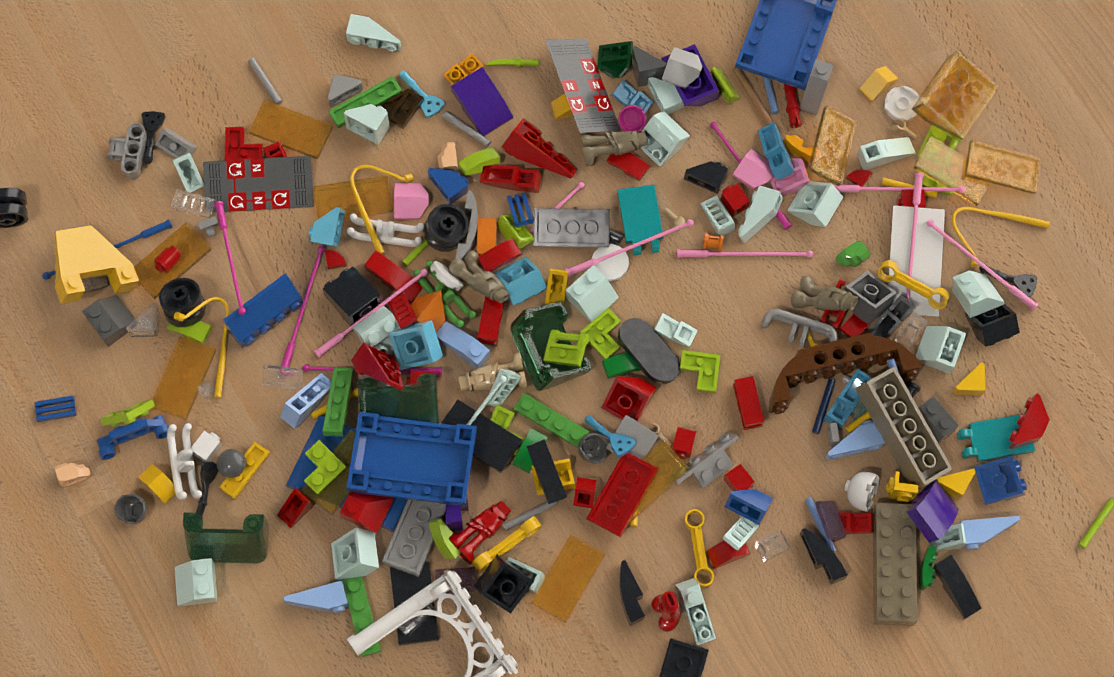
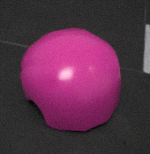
(632, 118)

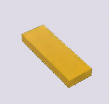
(255, 457)

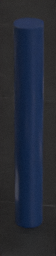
(823, 406)

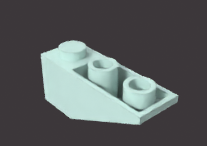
(367, 32)
(884, 152)
(763, 209)
(695, 611)

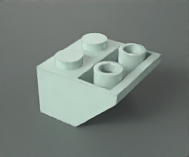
(663, 138)
(376, 329)
(940, 347)

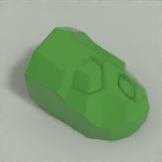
(853, 255)

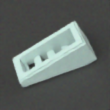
(723, 226)
(505, 388)
(742, 530)
(540, 577)

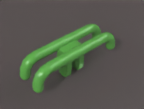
(448, 296)

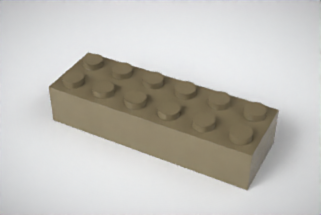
(903, 428)
(894, 566)

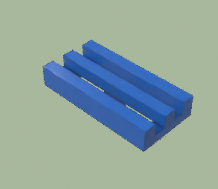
(517, 199)
(38, 411)

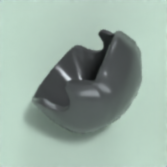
(592, 448)
(231, 463)
(131, 509)

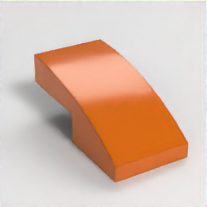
(486, 234)

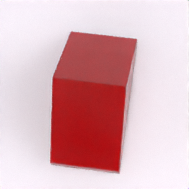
(294, 508)
(724, 554)

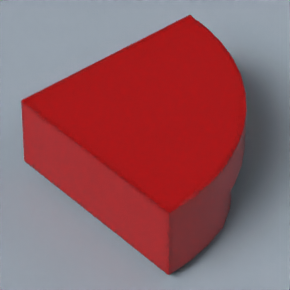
(859, 177)
(334, 259)

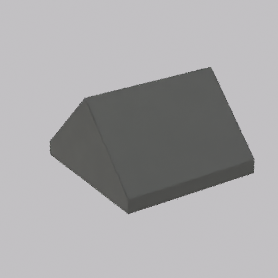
(646, 66)

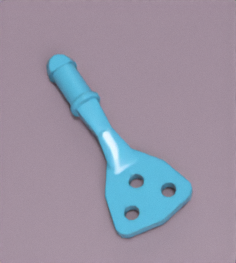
(433, 107)

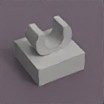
(208, 224)

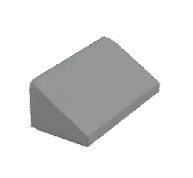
(174, 144)

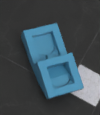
(629, 96)

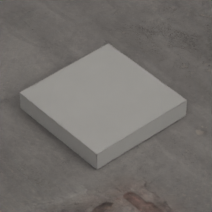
(642, 435)

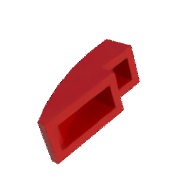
(511, 178)
(392, 275)

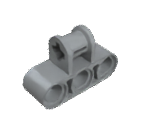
(121, 149)

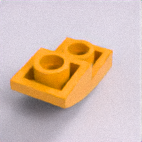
(462, 70)
(794, 145)

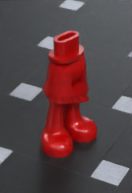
(485, 525)
(668, 606)

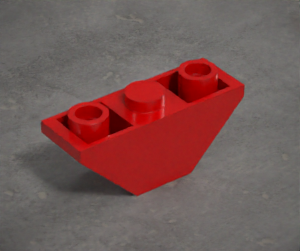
(1031, 423)

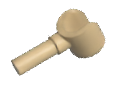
(902, 126)
(678, 219)
(662, 437)

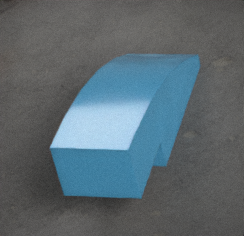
(776, 151)
(846, 400)

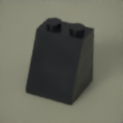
(351, 295)

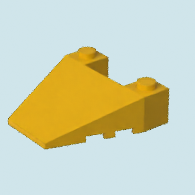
(87, 254)

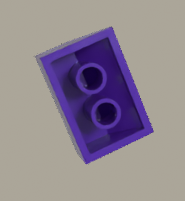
(701, 90)

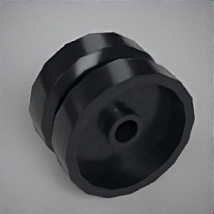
(12, 207)
(446, 227)
(181, 296)

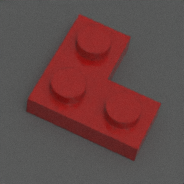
(237, 149)

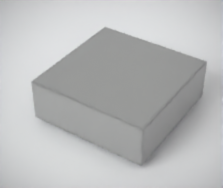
(833, 435)

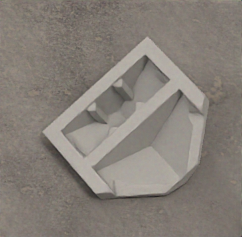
(682, 68)

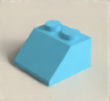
(328, 228)
(521, 280)
(416, 345)

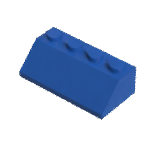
(263, 311)

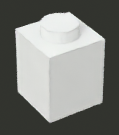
(206, 446)

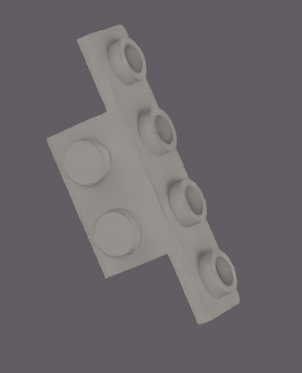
(711, 461)

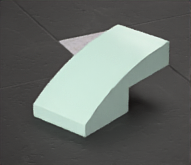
(674, 330)

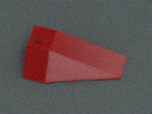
(528, 145)
(378, 365)

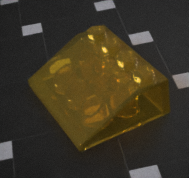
(955, 96)

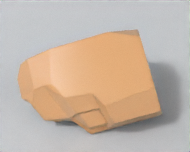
(447, 158)
(71, 473)

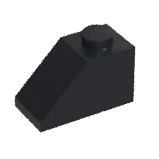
(707, 175)

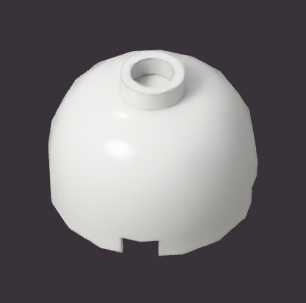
(862, 489)

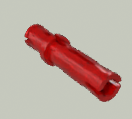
(792, 106)

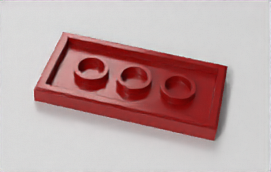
(622, 494)

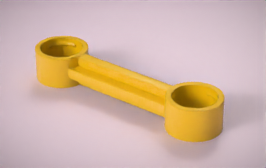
(913, 284)
(526, 530)
(698, 547)

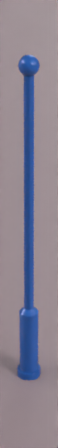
(144, 234)

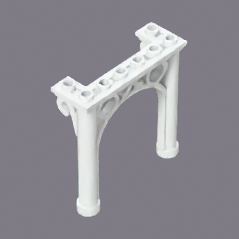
(412, 608)

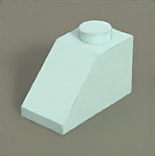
(665, 95)

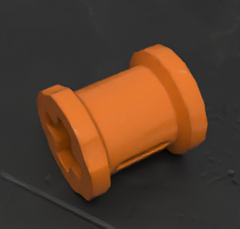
(713, 242)

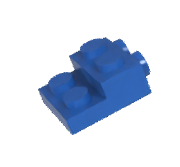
(1000, 480)

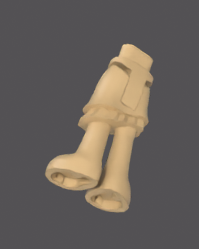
(484, 377)

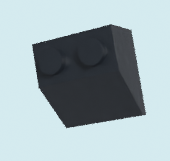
(994, 325)
(503, 583)

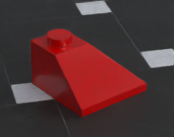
(628, 397)
(366, 510)

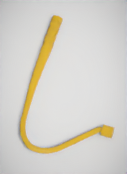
(1019, 218)
(371, 231)
(221, 366)

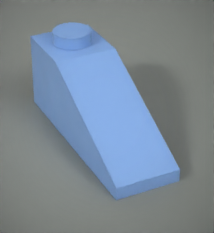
(463, 345)
(306, 401)
(861, 440)
(983, 530)
(323, 598)

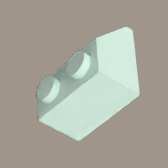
(368, 122)
(816, 203)
(975, 293)
(591, 294)
(355, 554)
(196, 582)

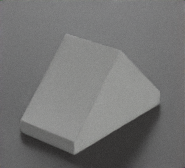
(342, 89)

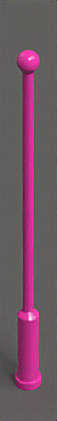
(780, 216)
(223, 226)
(291, 345)
(438, 371)

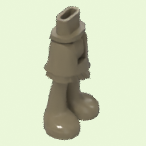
(618, 143)
(481, 280)
(825, 298)

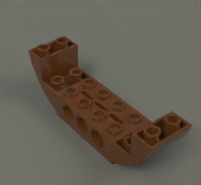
(840, 357)

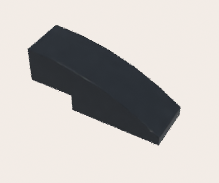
(893, 317)
(546, 471)
(823, 557)
(957, 586)
(630, 594)

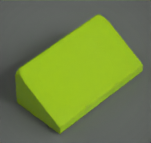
(724, 85)
(519, 234)

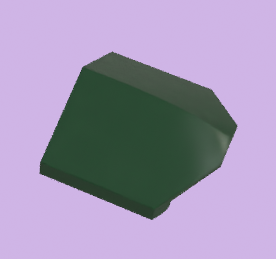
(615, 58)

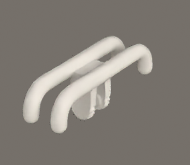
(386, 231)
(182, 462)

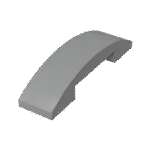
(470, 209)

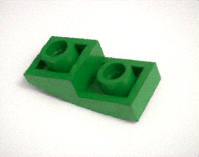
(619, 365)
(522, 459)
(926, 573)

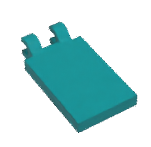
(640, 216)
(991, 439)

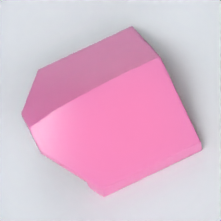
(753, 170)
(794, 181)
(409, 201)

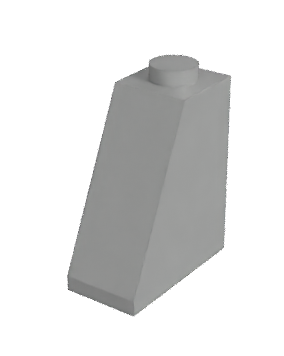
(816, 87)

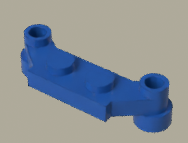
(125, 433)

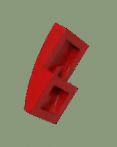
(630, 164)
(499, 255)
(854, 326)
(857, 523)

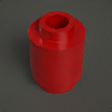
(167, 259)

